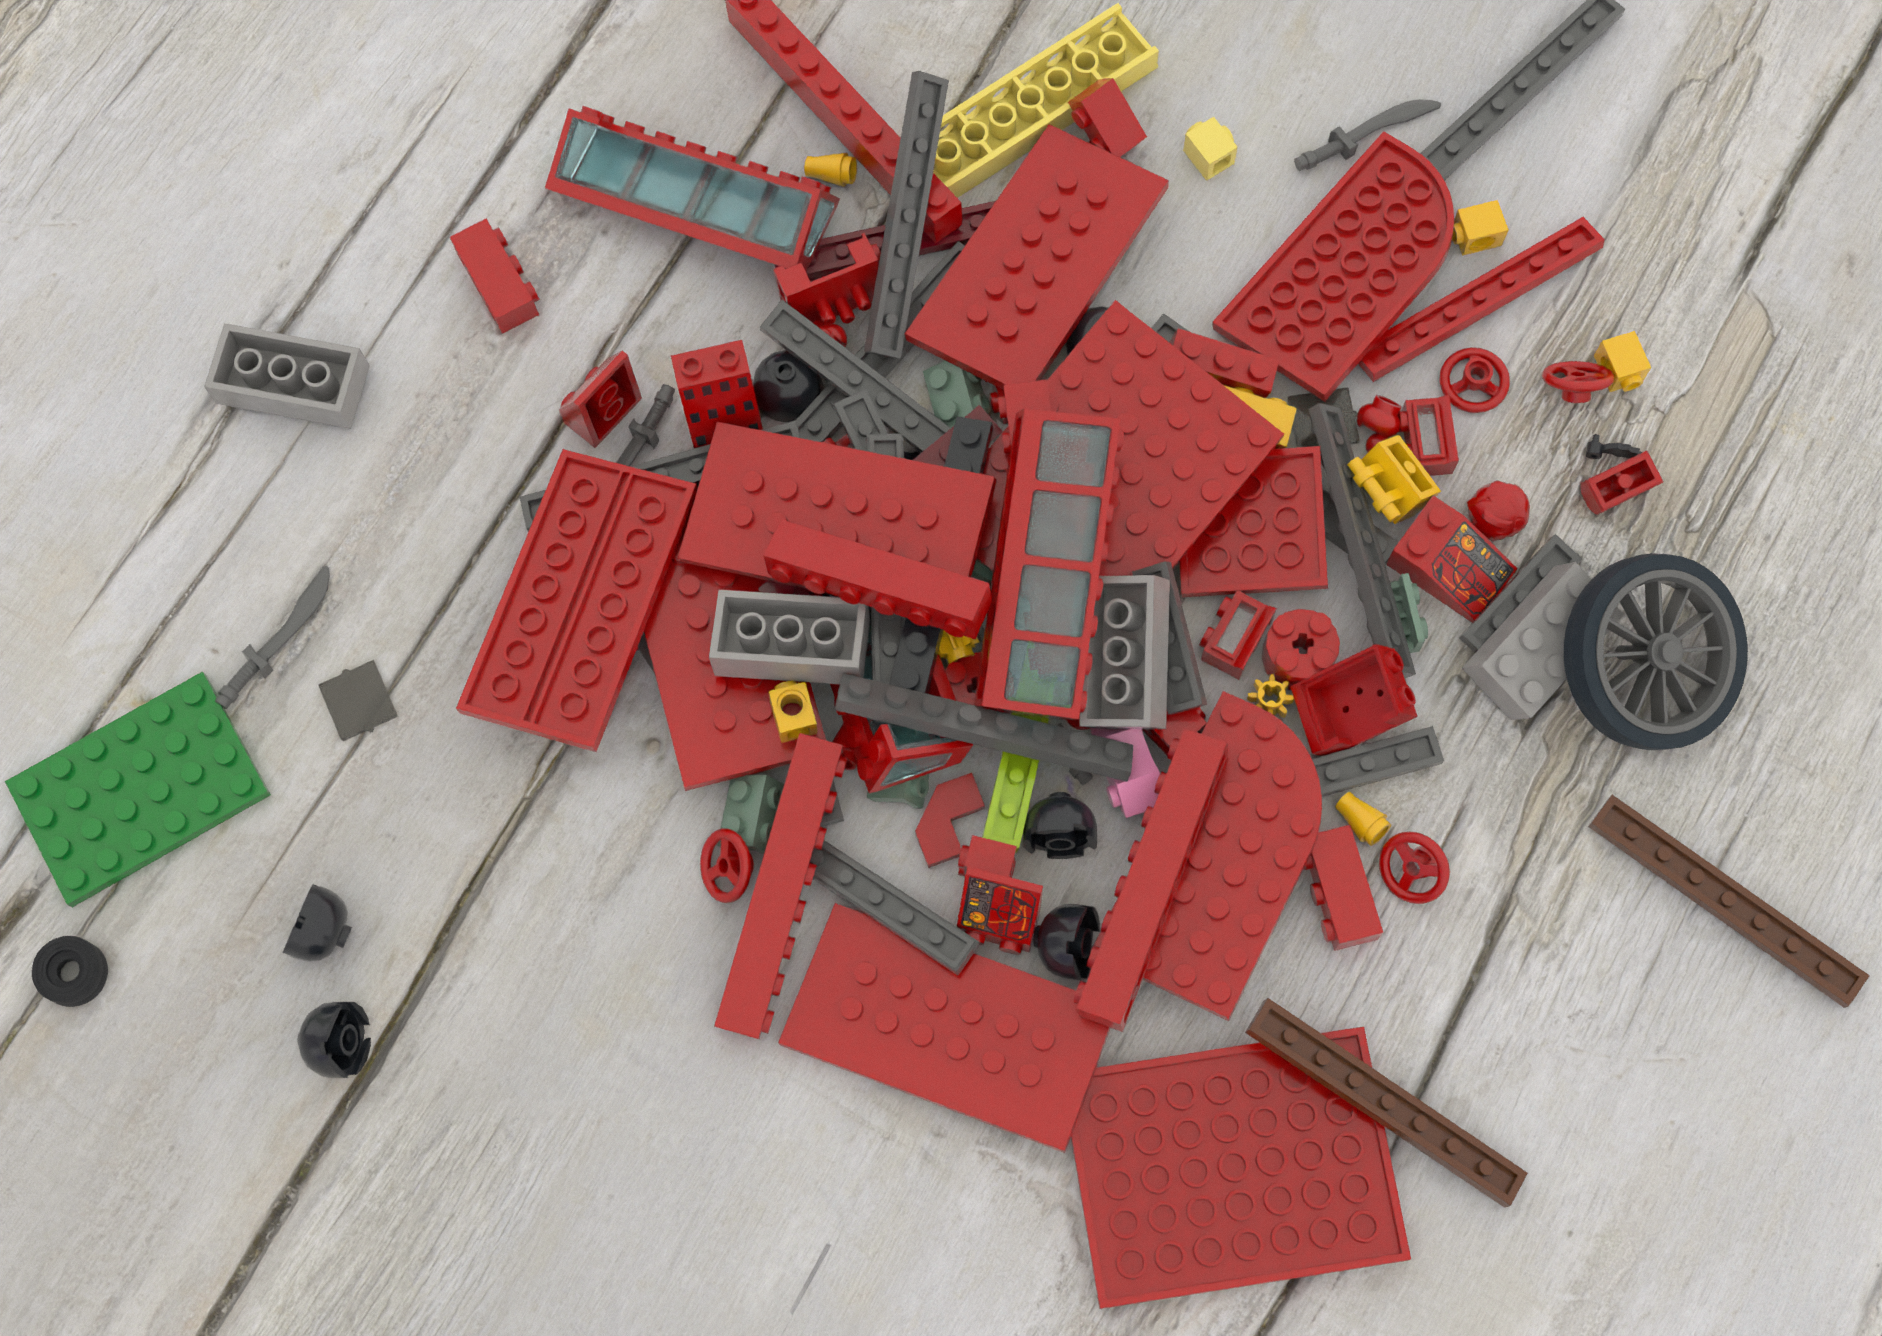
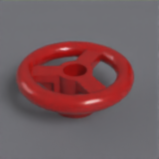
(1479, 364)
(1580, 379)
(1428, 856)
(734, 863)

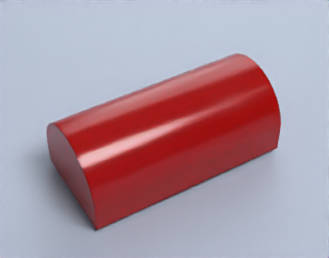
(1620, 483)

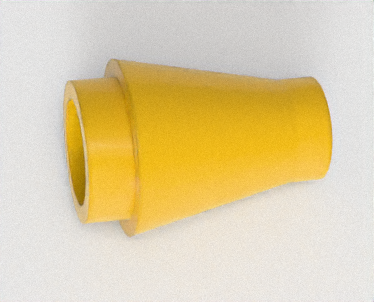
(832, 168)
(1365, 820)

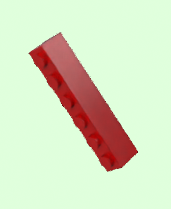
(878, 579)

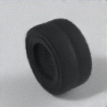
(48, 967)

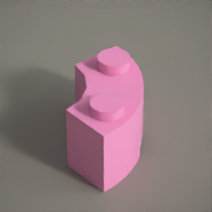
(1138, 792)

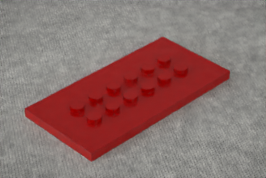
(1037, 260)
(851, 493)
(578, 600)
(715, 722)
(970, 1041)

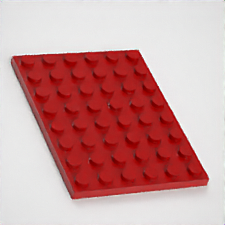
(1182, 446)
(1230, 1175)

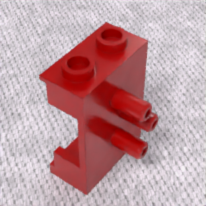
(835, 293)
(1354, 700)

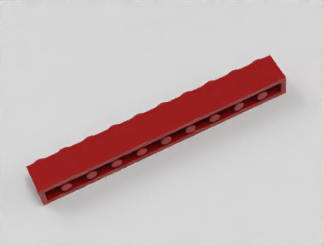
(836, 103)

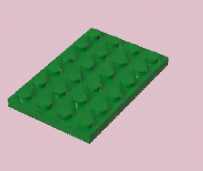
(137, 789)

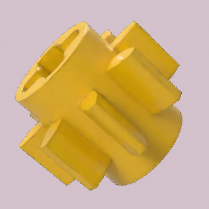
(954, 648)
(1269, 688)

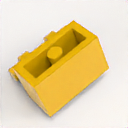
(1394, 480)

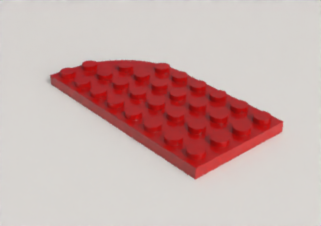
(1242, 860)

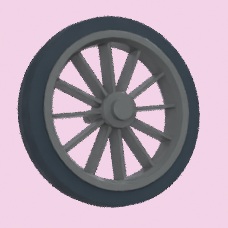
(1655, 651)

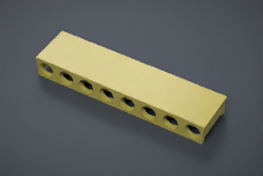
(1014, 120)

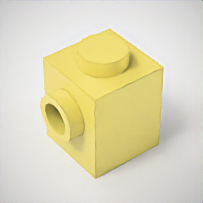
(1210, 147)

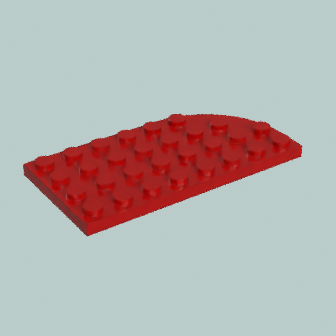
(1346, 269)

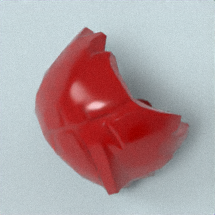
(1499, 510)

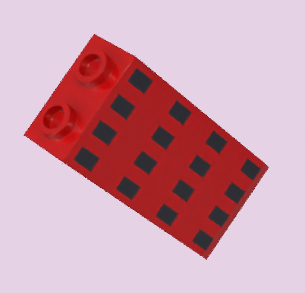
(716, 388)

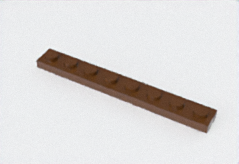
(1729, 901)
(1386, 1103)

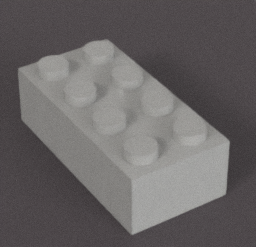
(287, 375)
(788, 637)
(1129, 655)
(1525, 655)

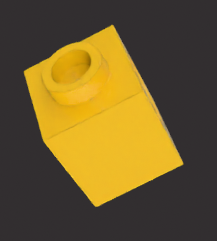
(1479, 227)
(1625, 359)
(787, 725)

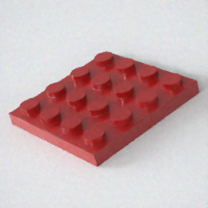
(1266, 534)

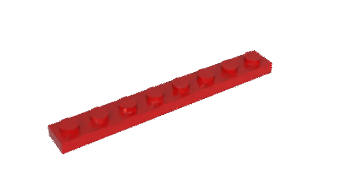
(1481, 297)

